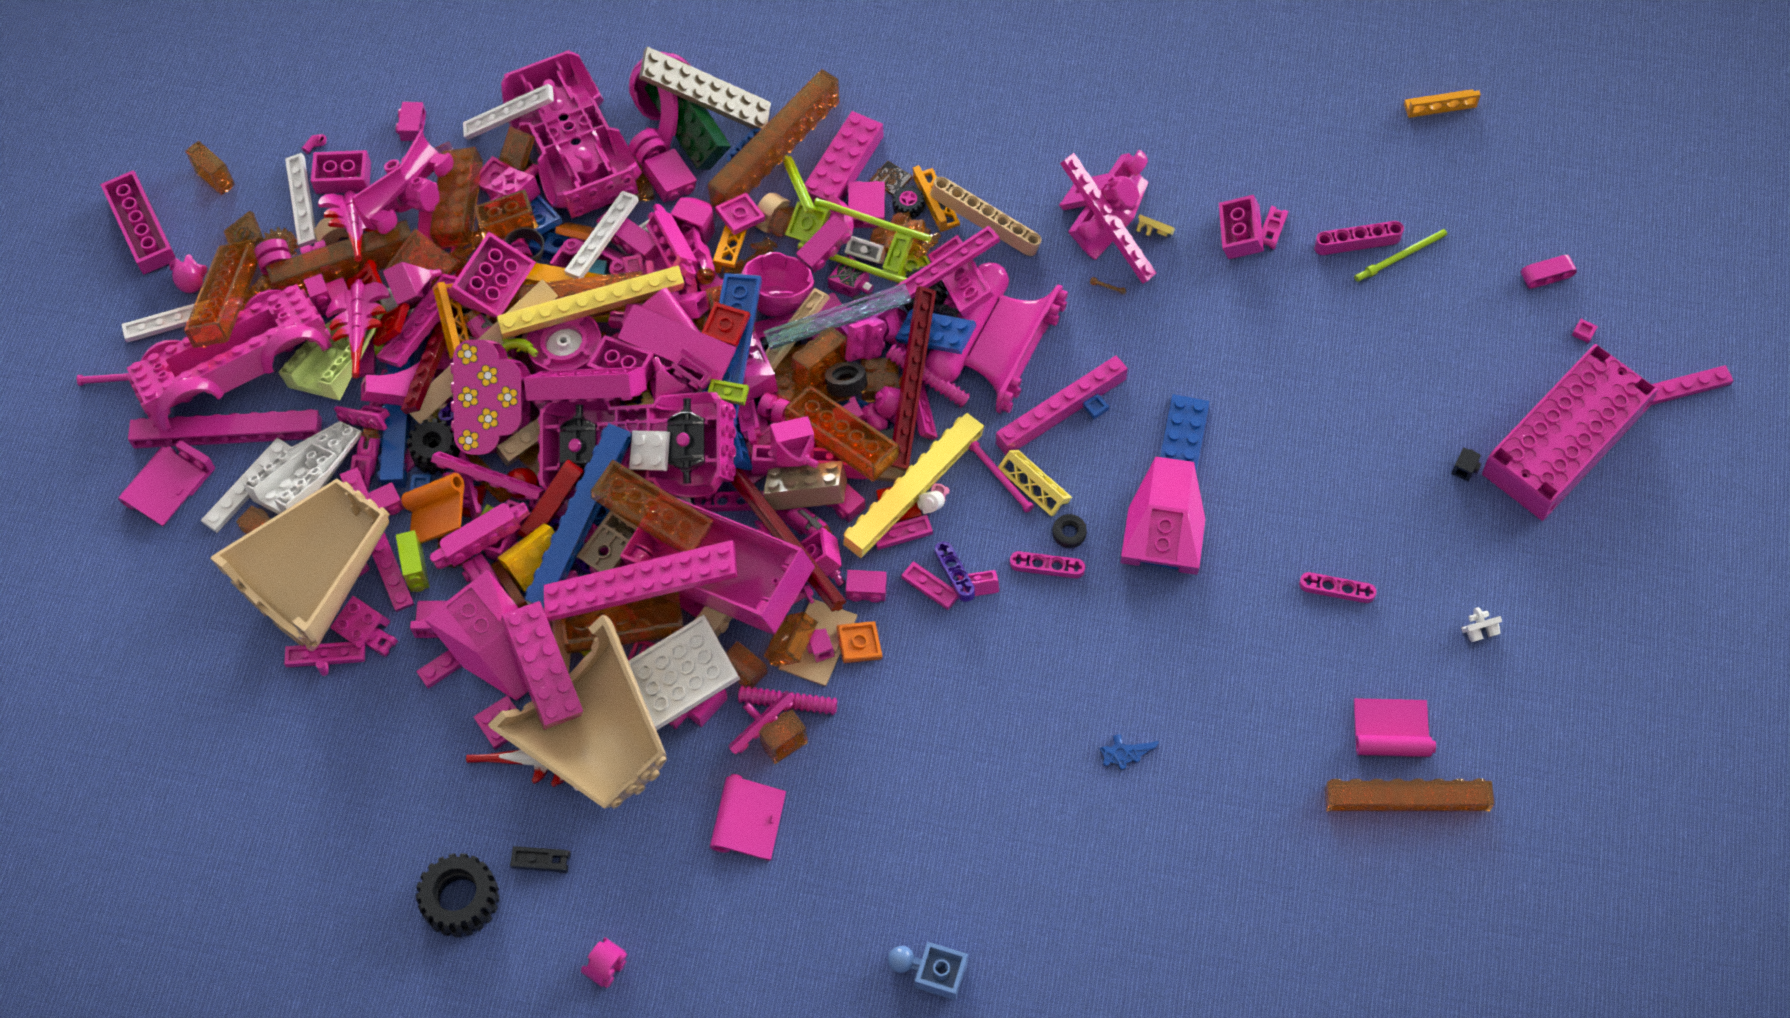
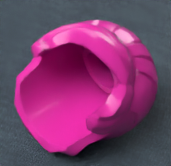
(188, 274)

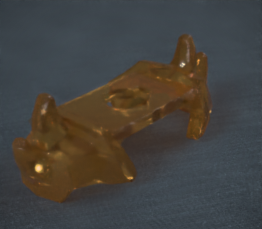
(761, 249)
(461, 255)

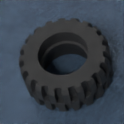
(442, 875)

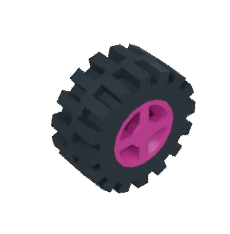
(904, 196)

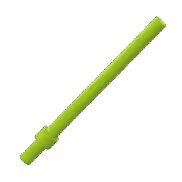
(1373, 269)

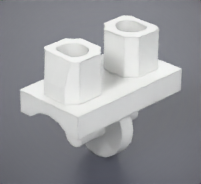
(1491, 625)

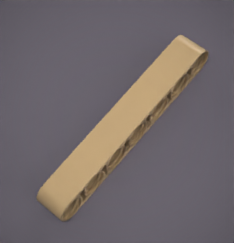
(985, 215)

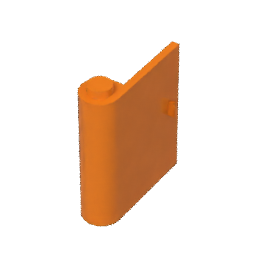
(435, 507)

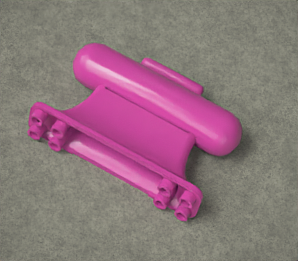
(1003, 336)

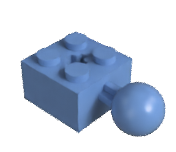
(934, 959)

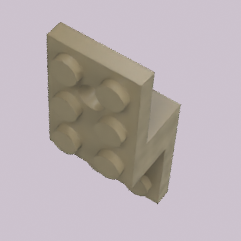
(612, 533)

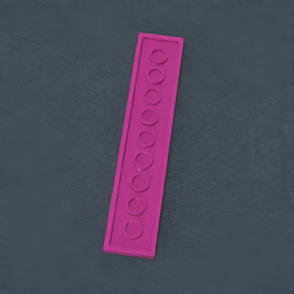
(640, 581)

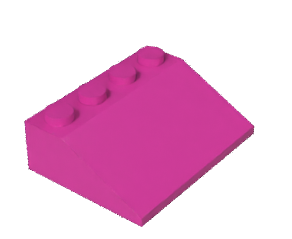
(491, 277)

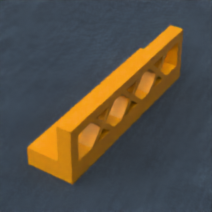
(1442, 103)
(933, 205)
(724, 249)
(447, 320)

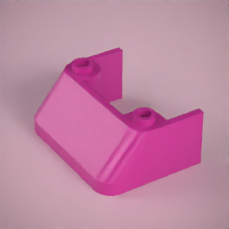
(572, 246)

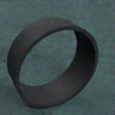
(525, 232)

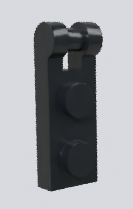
(539, 859)

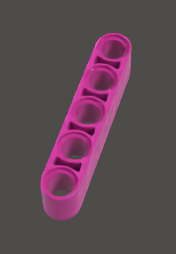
(1359, 237)

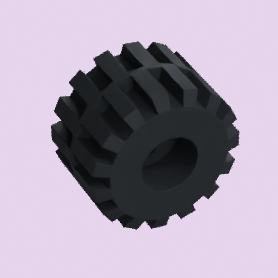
(429, 439)

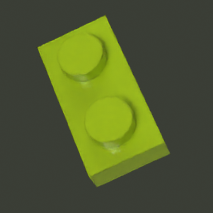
(729, 391)

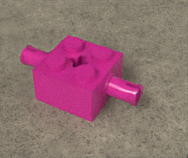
(513, 181)
(703, 711)

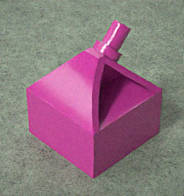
(694, 213)
(409, 282)
(666, 382)
(793, 443)
(825, 551)

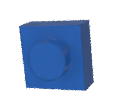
(1095, 406)
(419, 480)

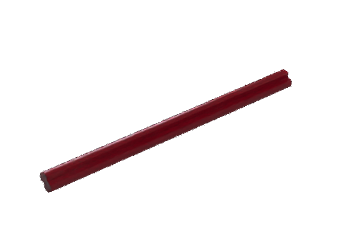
(779, 529)

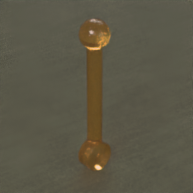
(1093, 281)

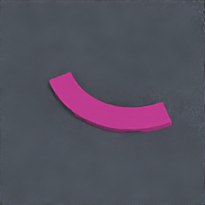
(669, 116)

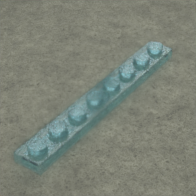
(837, 316)

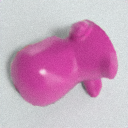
(874, 418)

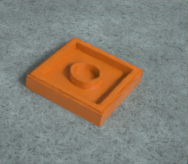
(574, 230)
(859, 642)

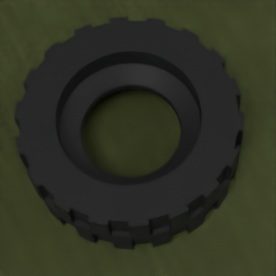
(848, 387)

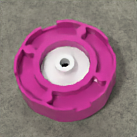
(565, 345)

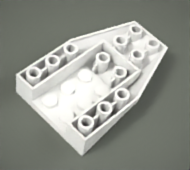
(302, 468)

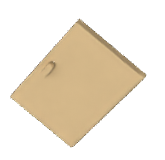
(807, 667)

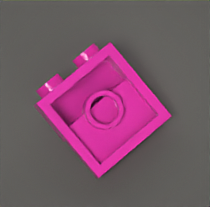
(865, 339)

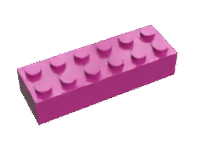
(845, 157)
(138, 222)
(585, 384)
(541, 665)

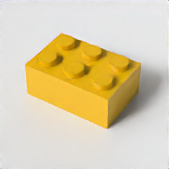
(526, 556)

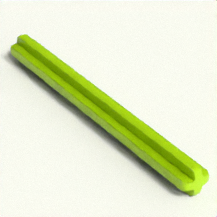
(798, 184)

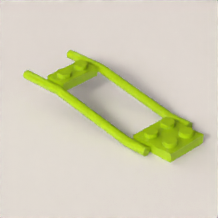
(804, 226)

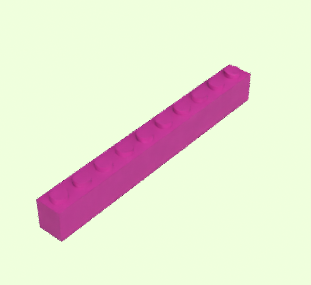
(227, 429)

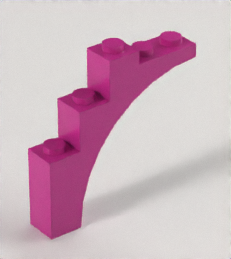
(394, 387)

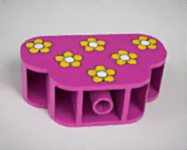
(487, 396)

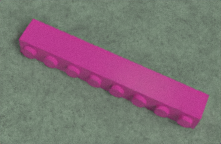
(1061, 405)

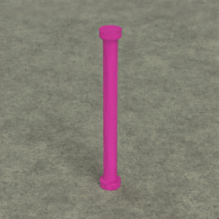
(81, 380)
(1027, 506)

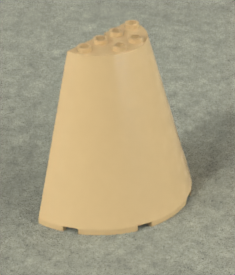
(306, 559)
(613, 743)

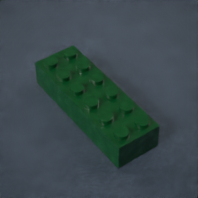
(695, 131)

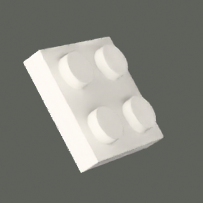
(649, 450)

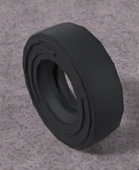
(1069, 542)

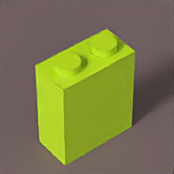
(412, 561)

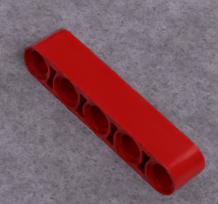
(552, 498)

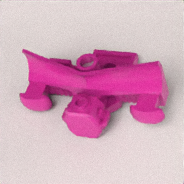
(403, 186)
(1123, 191)

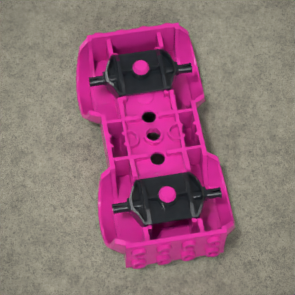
(698, 447)

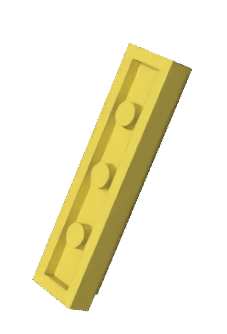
(1039, 477)

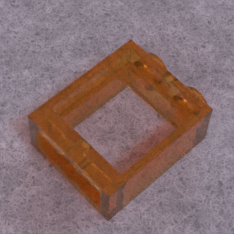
(210, 167)
(790, 639)

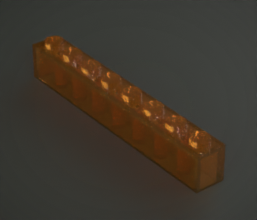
(1409, 795)

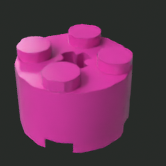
(604, 962)

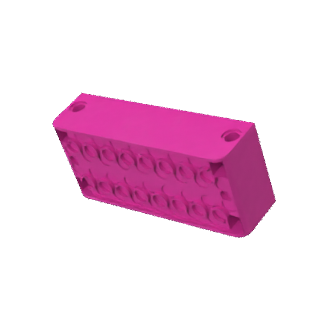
(1569, 431)
(767, 572)

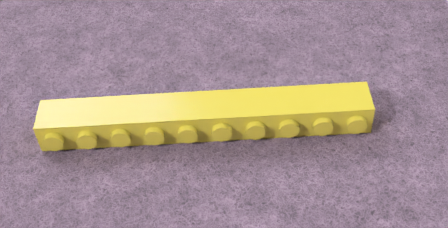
(589, 302)
(916, 481)

